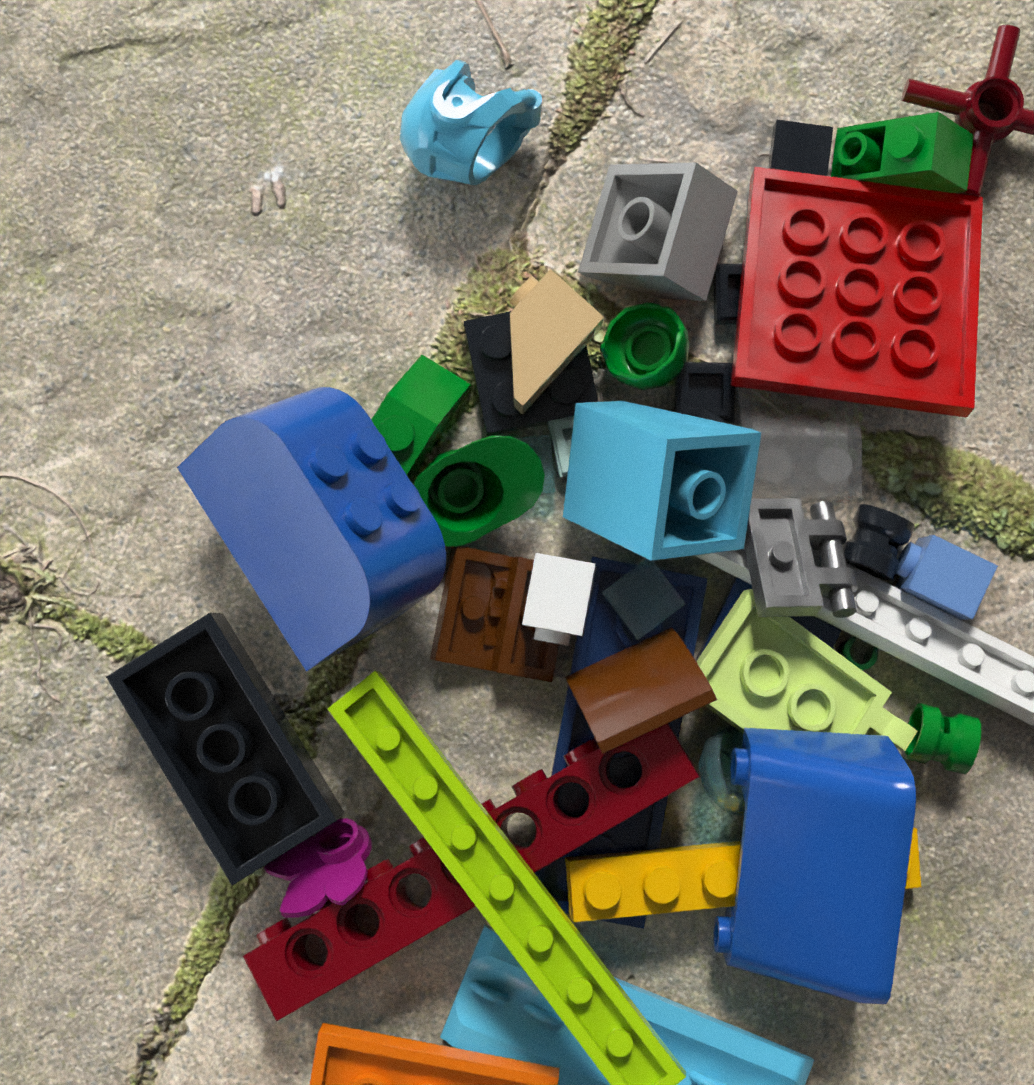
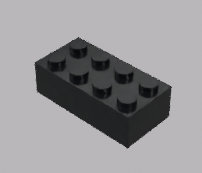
(225, 746)

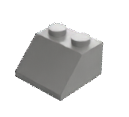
(659, 229)

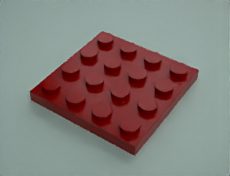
(859, 292)

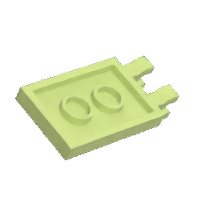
(788, 679)

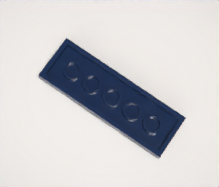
(603, 637)

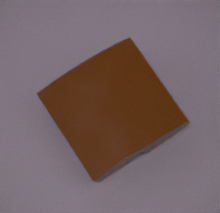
(484, 617)
(640, 689)

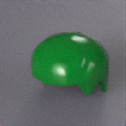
(645, 346)

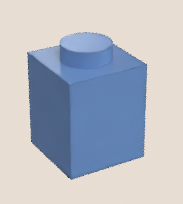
(944, 576)

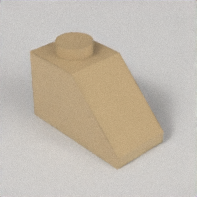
(546, 334)

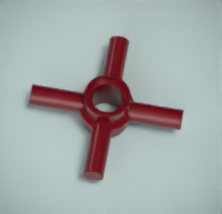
(995, 90)

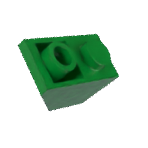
(906, 152)

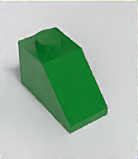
(418, 412)

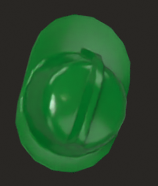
(481, 487)

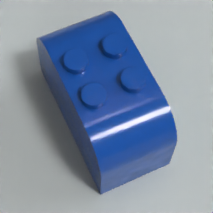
(318, 519)

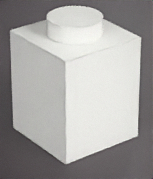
(558, 598)

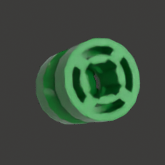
(944, 739)

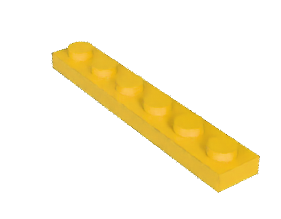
(666, 880)

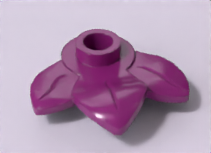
(323, 868)

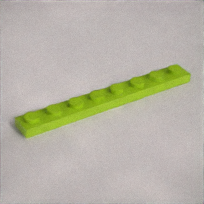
(504, 887)

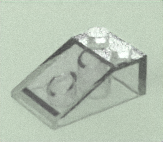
(806, 445)

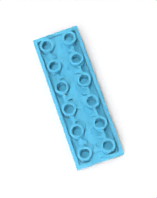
(508, 1017)

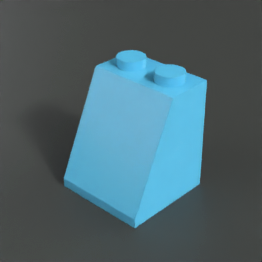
(660, 479)

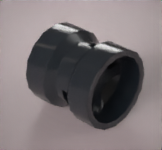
(877, 541)

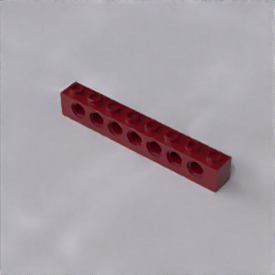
(293, 980)

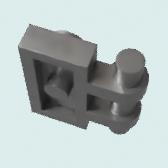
(783, 561)

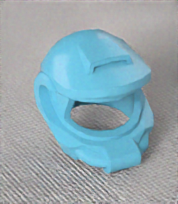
(449, 126)

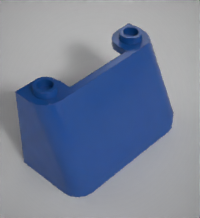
(820, 861)

